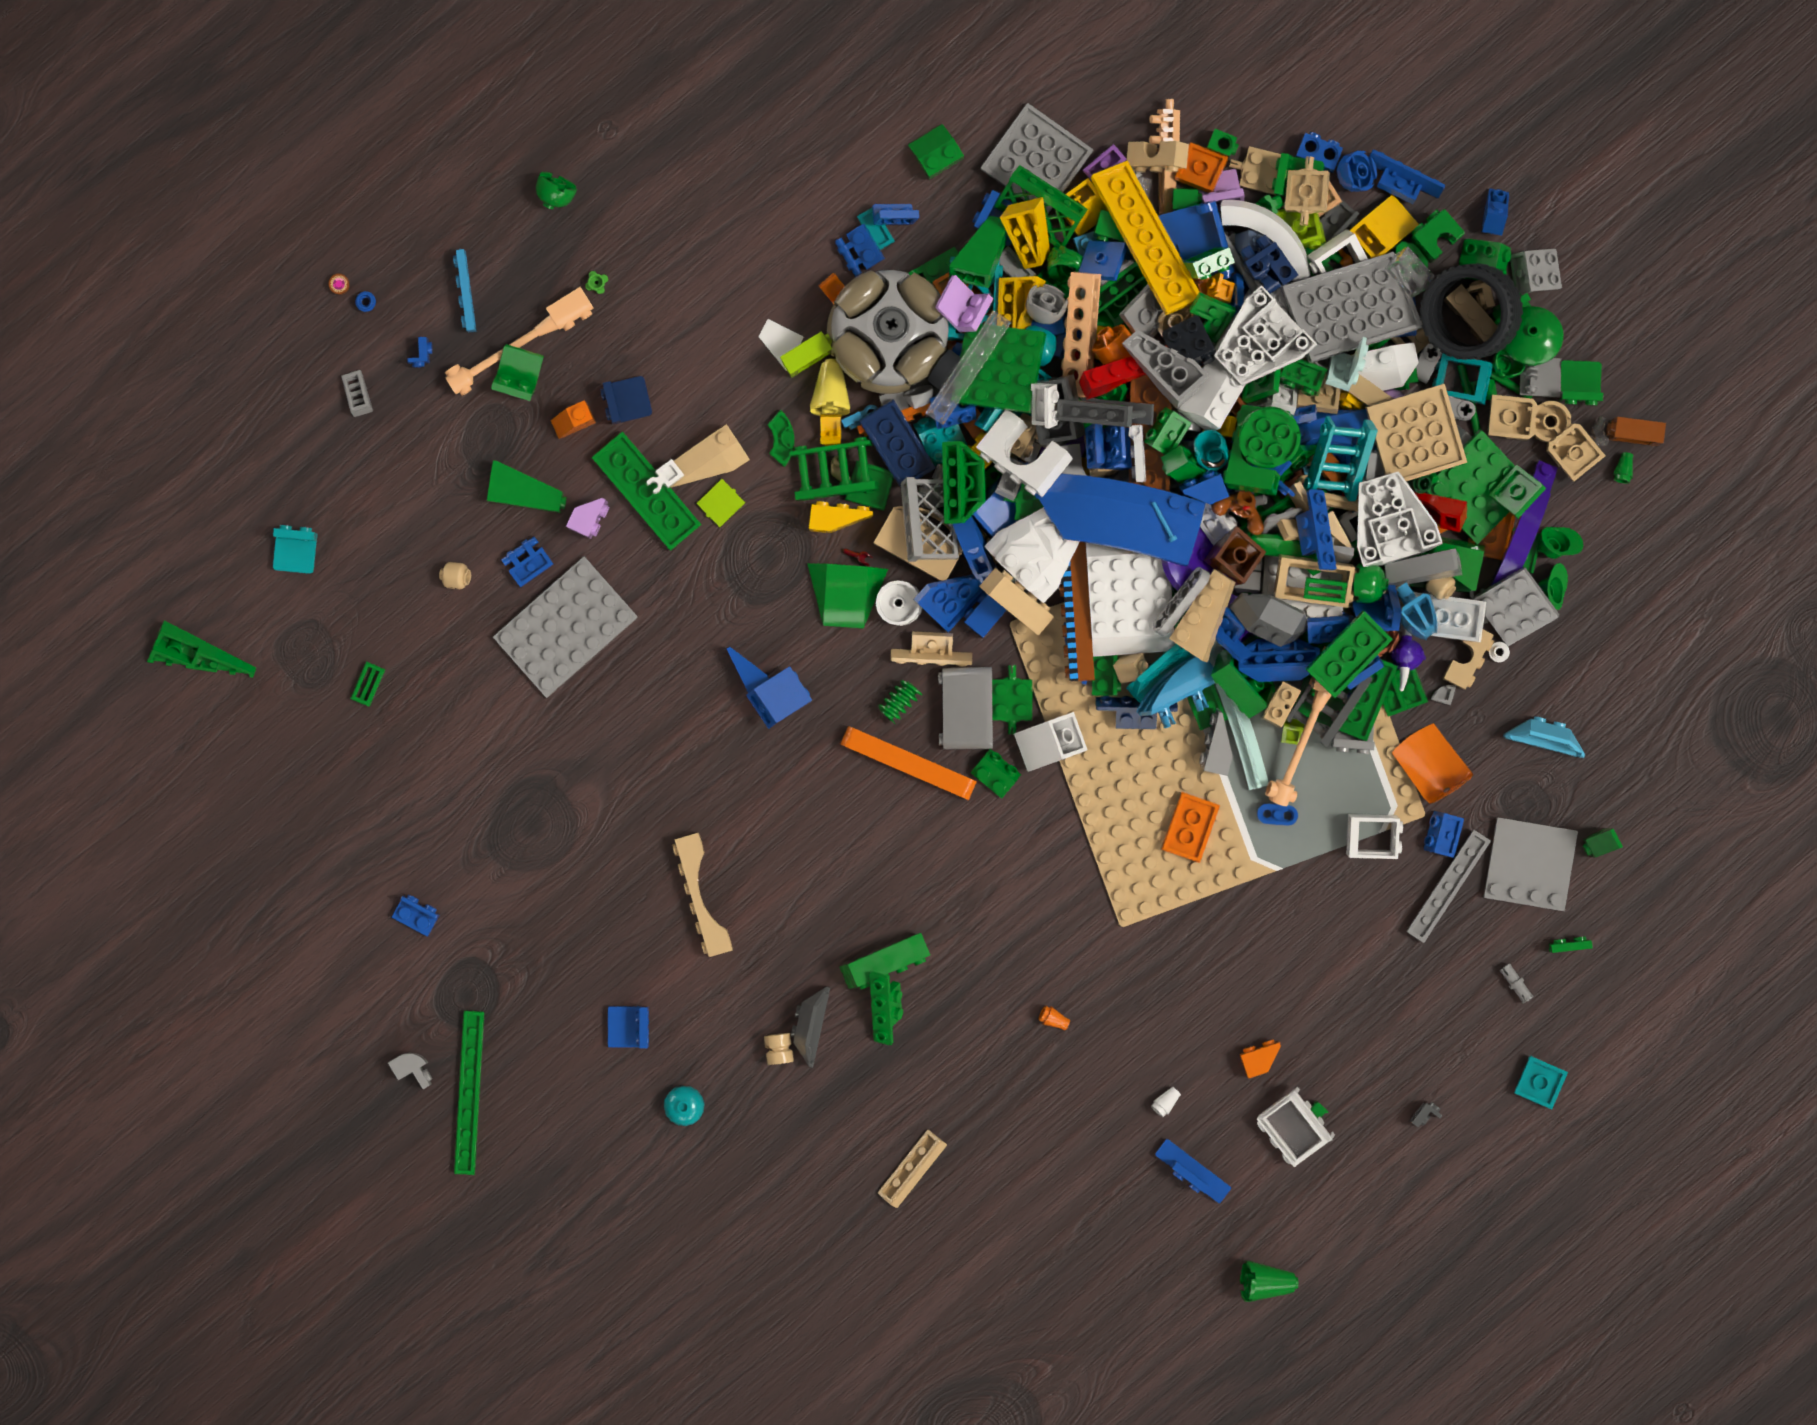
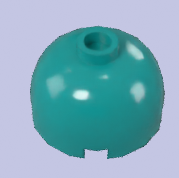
(684, 1105)

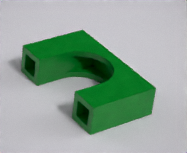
(1240, 474)

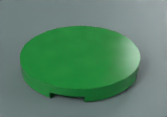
(1269, 437)

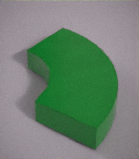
(783, 438)

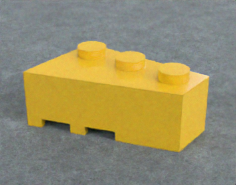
(1028, 231)
(1013, 298)

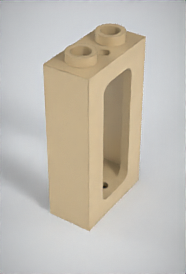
(1294, 593)

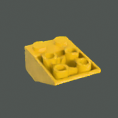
(1384, 227)
(830, 519)

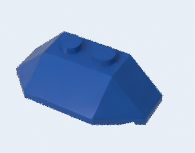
(1278, 663)

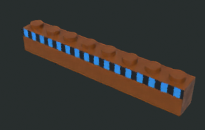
(1078, 619)

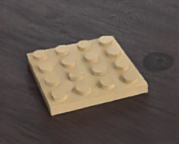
(1417, 433)

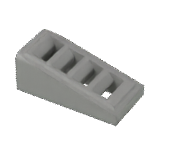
(361, 409)

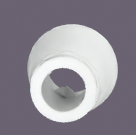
(1165, 1102)

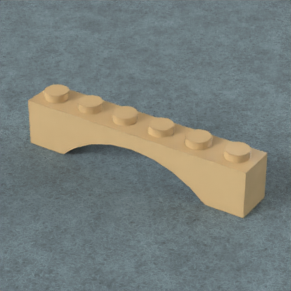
(715, 936)

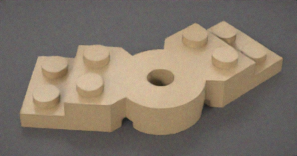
(1566, 442)

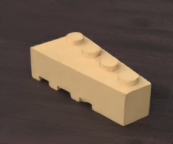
(1017, 601)
(1202, 620)

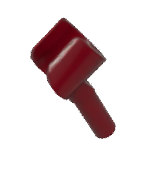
(860, 556)

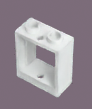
(1344, 238)
(1353, 834)

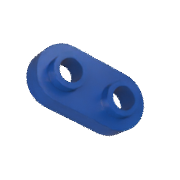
(1277, 814)

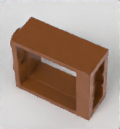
(1636, 431)

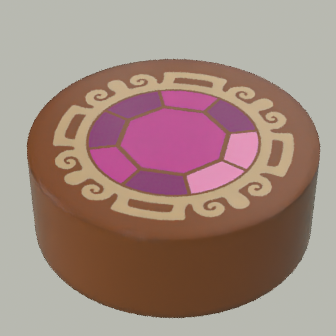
(339, 284)

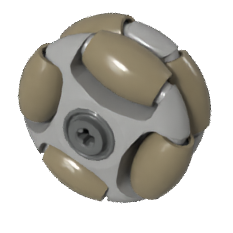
(892, 317)

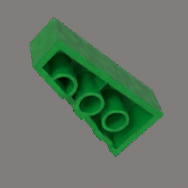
(886, 961)

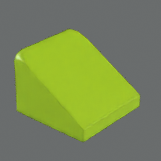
(1292, 732)

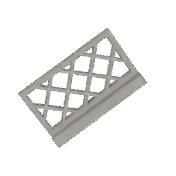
(913, 525)

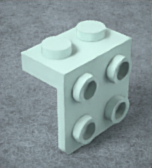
(1344, 368)

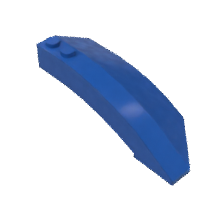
(1123, 516)

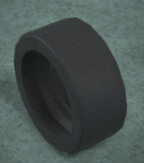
(943, 369)

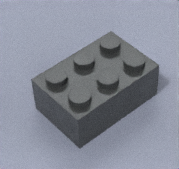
(1065, 429)

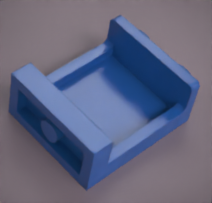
(779, 697)

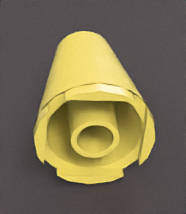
(830, 391)

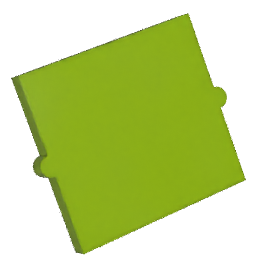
(720, 503)

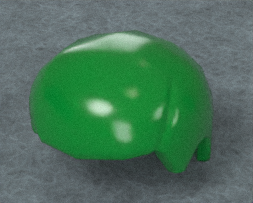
(1506, 366)

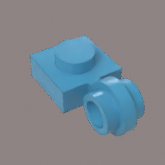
(853, 421)

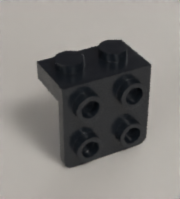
(1191, 340)

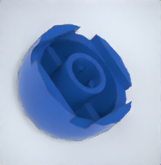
(1356, 171)

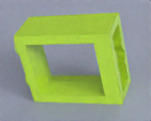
(807, 354)

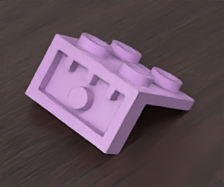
(1226, 189)
(962, 306)

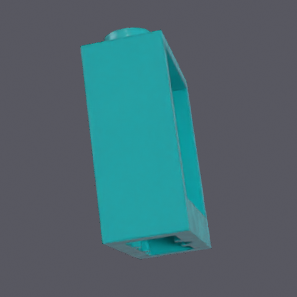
(1482, 383)

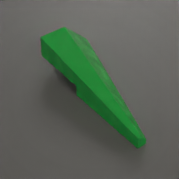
(183, 648)

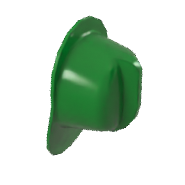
(1559, 542)
(1555, 585)

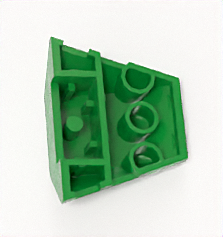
(845, 592)

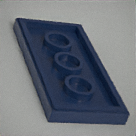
(897, 442)

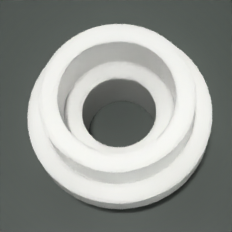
(1492, 653)

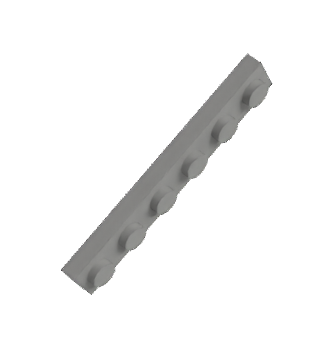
(1448, 886)

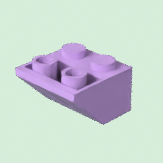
(587, 516)

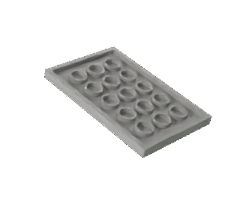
(1351, 305)
(565, 627)

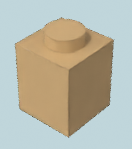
(1130, 667)

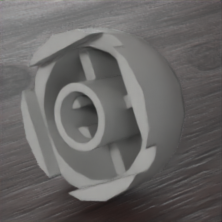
(1046, 304)

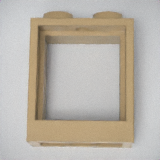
(1276, 712)

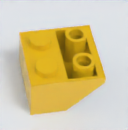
(1088, 196)

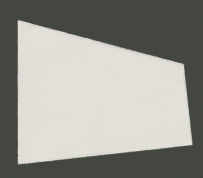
(779, 339)

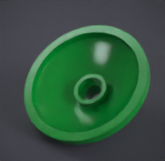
(1537, 347)

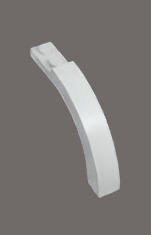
(1268, 223)

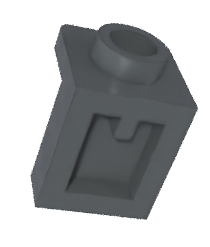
(1421, 1115)

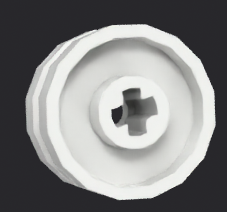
(888, 597)

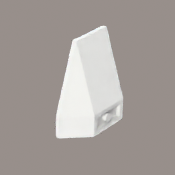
(1262, 339)
(1392, 522)

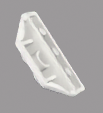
(1390, 365)

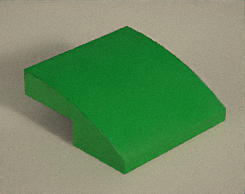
(1412, 695)

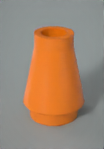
(1053, 1018)

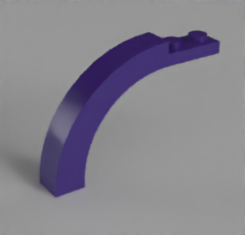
(1526, 526)

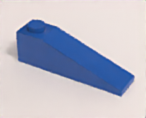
(1344, 418)

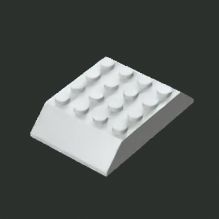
(1125, 600)

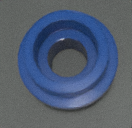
(363, 295)

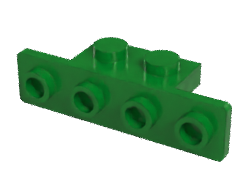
(885, 1006)

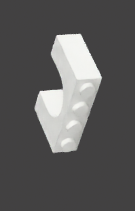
(1037, 475)

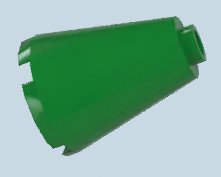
(1265, 1281)

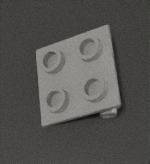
(1542, 379)

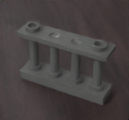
(1105, 412)
(1338, 717)

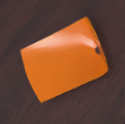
(1431, 763)

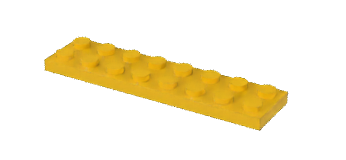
(1146, 237)

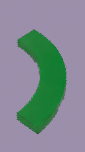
(1276, 545)

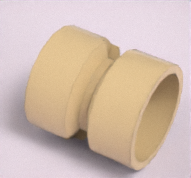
(778, 1048)

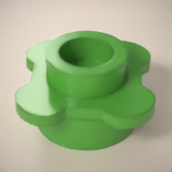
(602, 279)

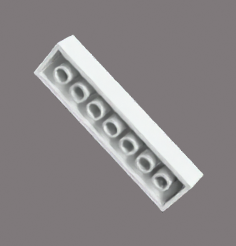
(1220, 390)

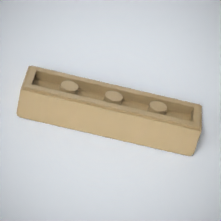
(912, 1169)

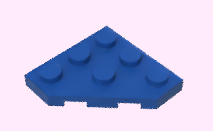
(949, 599)

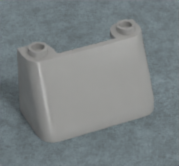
(966, 708)

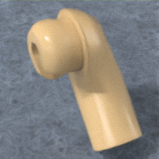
(835, 468)

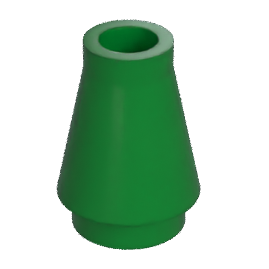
(1624, 470)

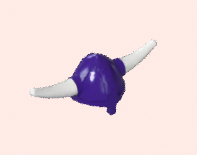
(1407, 656)

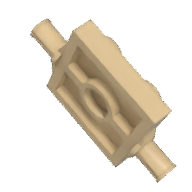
(1257, 170)
(1307, 191)

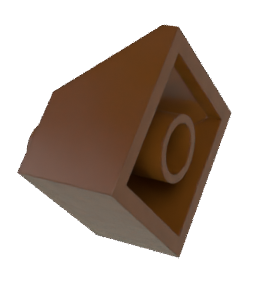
(1235, 555)

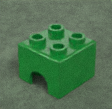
(1439, 225)

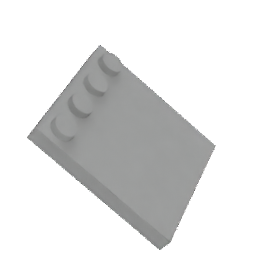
(1040, 148)
(1530, 864)

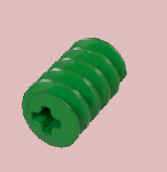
(899, 700)

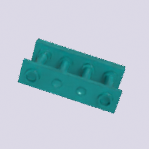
(1354, 470)

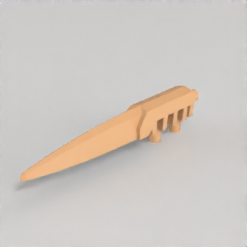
(1168, 131)

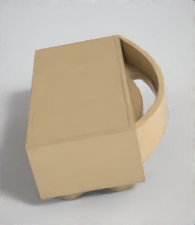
(893, 540)

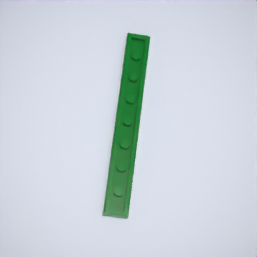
(469, 1092)

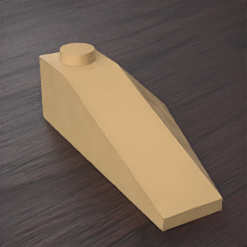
(711, 457)

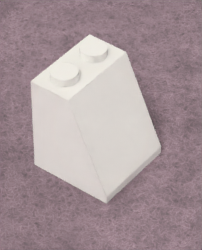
(1050, 741)

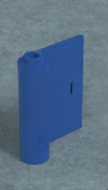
(1196, 231)

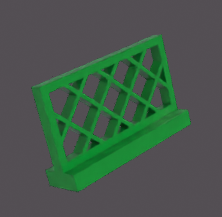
(1052, 197)

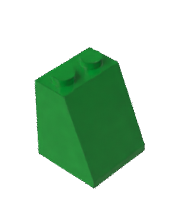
(1470, 557)

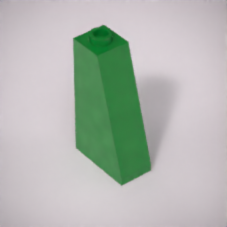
(981, 254)
(518, 489)

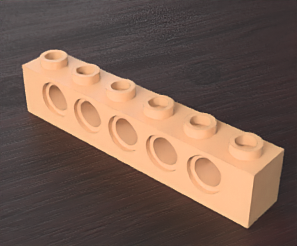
(1087, 325)

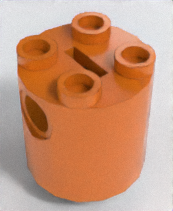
(1109, 344)

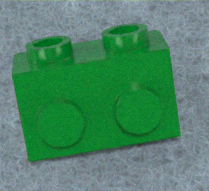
(996, 773)

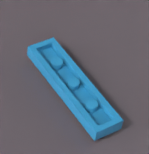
(463, 282)

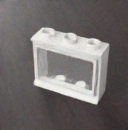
(1294, 1128)

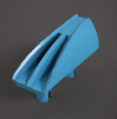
(1418, 613)
(1182, 681)

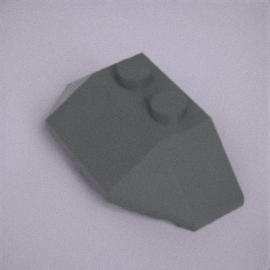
(1270, 618)
(809, 1024)

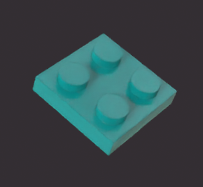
(1540, 1082)

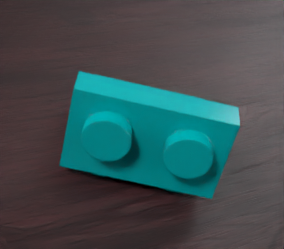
(933, 437)
(294, 549)

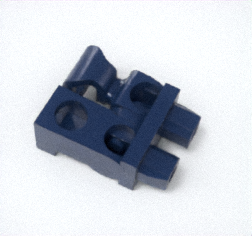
(1267, 259)

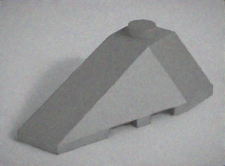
(1169, 371)

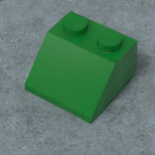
(936, 151)

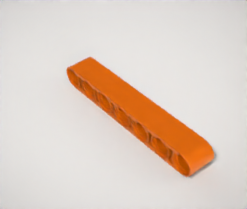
(908, 762)

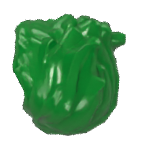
(1062, 262)

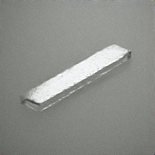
(968, 367)

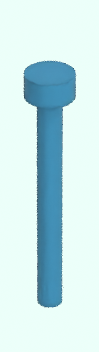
(1172, 538)

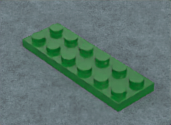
(630, 473)

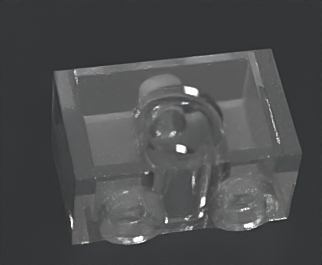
(1409, 272)

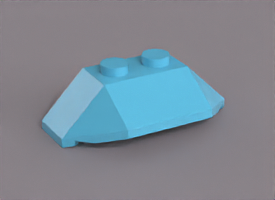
(1546, 736)

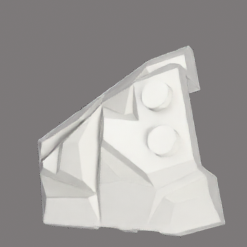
(1033, 553)

